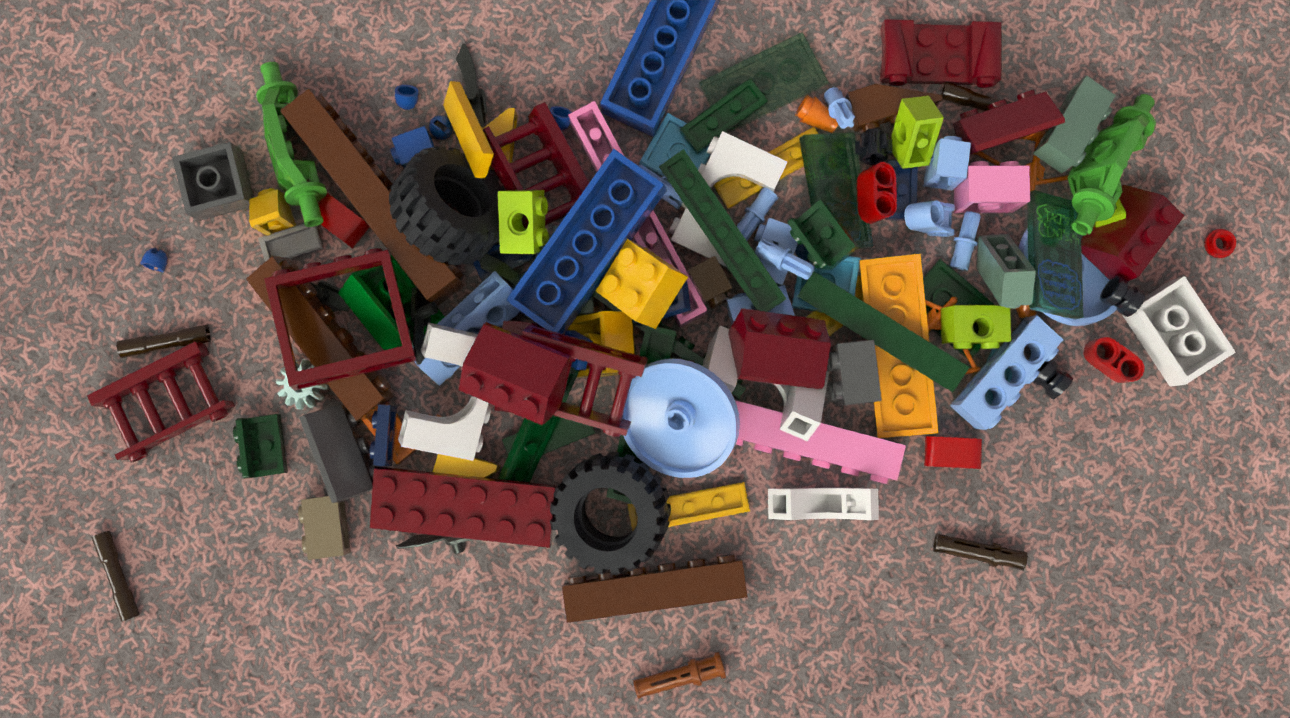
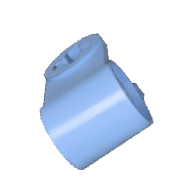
(930, 218)

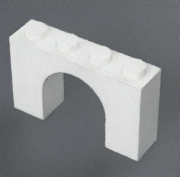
(728, 159)
(801, 405)
(454, 434)

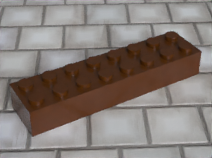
(367, 190)

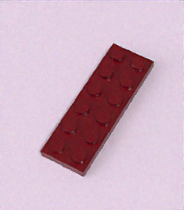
(462, 506)

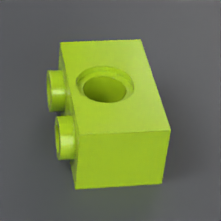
(916, 131)
(512, 234)
(992, 321)

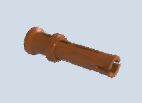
(644, 685)

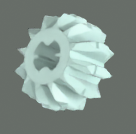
(303, 396)

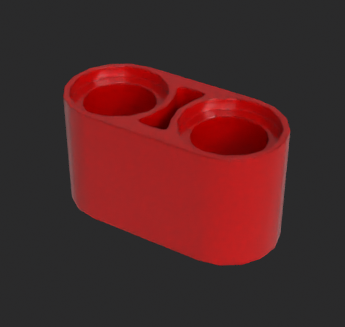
(877, 193)
(342, 221)
(1114, 357)
(953, 452)

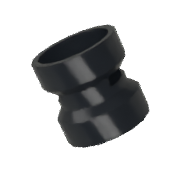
(1122, 296)
(1053, 379)

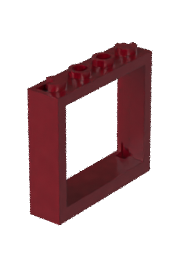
(350, 367)

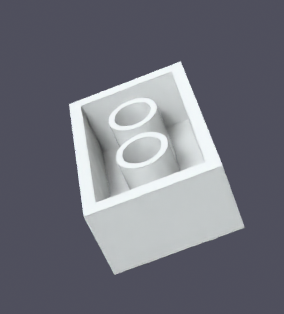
(1179, 332)

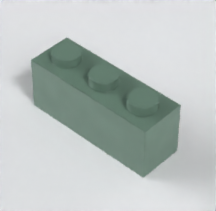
(1083, 111)
(1005, 270)

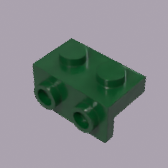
(822, 236)
(260, 446)

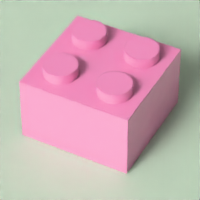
(993, 188)

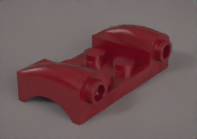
(941, 53)

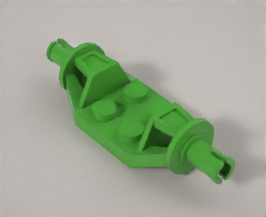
(289, 173)
(1097, 178)

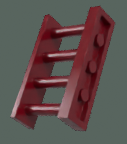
(554, 149)
(598, 359)
(138, 385)

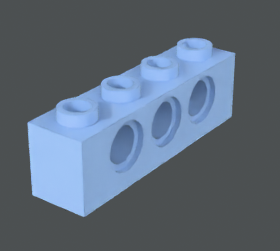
(482, 305)
(1043, 346)

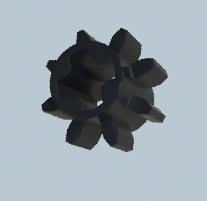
(873, 146)

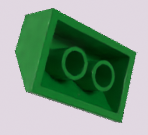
(370, 301)

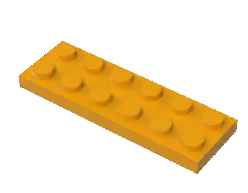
(907, 396)

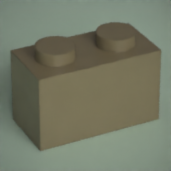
(324, 528)

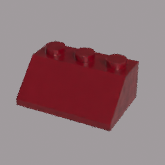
(1008, 121)
(1131, 243)
(780, 348)
(515, 373)

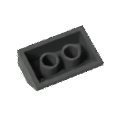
(339, 452)

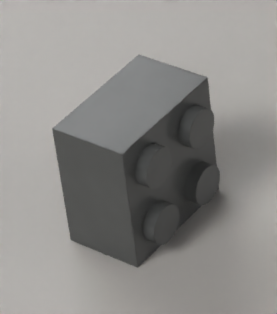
(213, 181)
(853, 373)

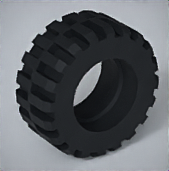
(431, 222)
(590, 544)

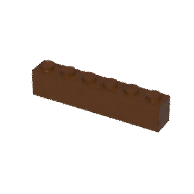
(322, 339)
(655, 589)

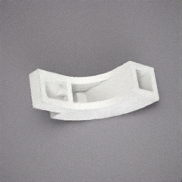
(823, 503)

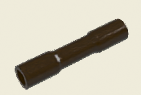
(966, 97)
(144, 344)
(122, 594)

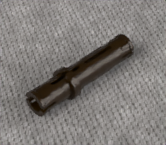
(991, 554)

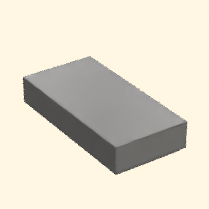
(291, 242)

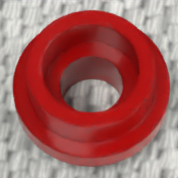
(1228, 240)

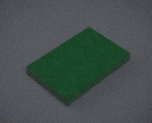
(942, 284)

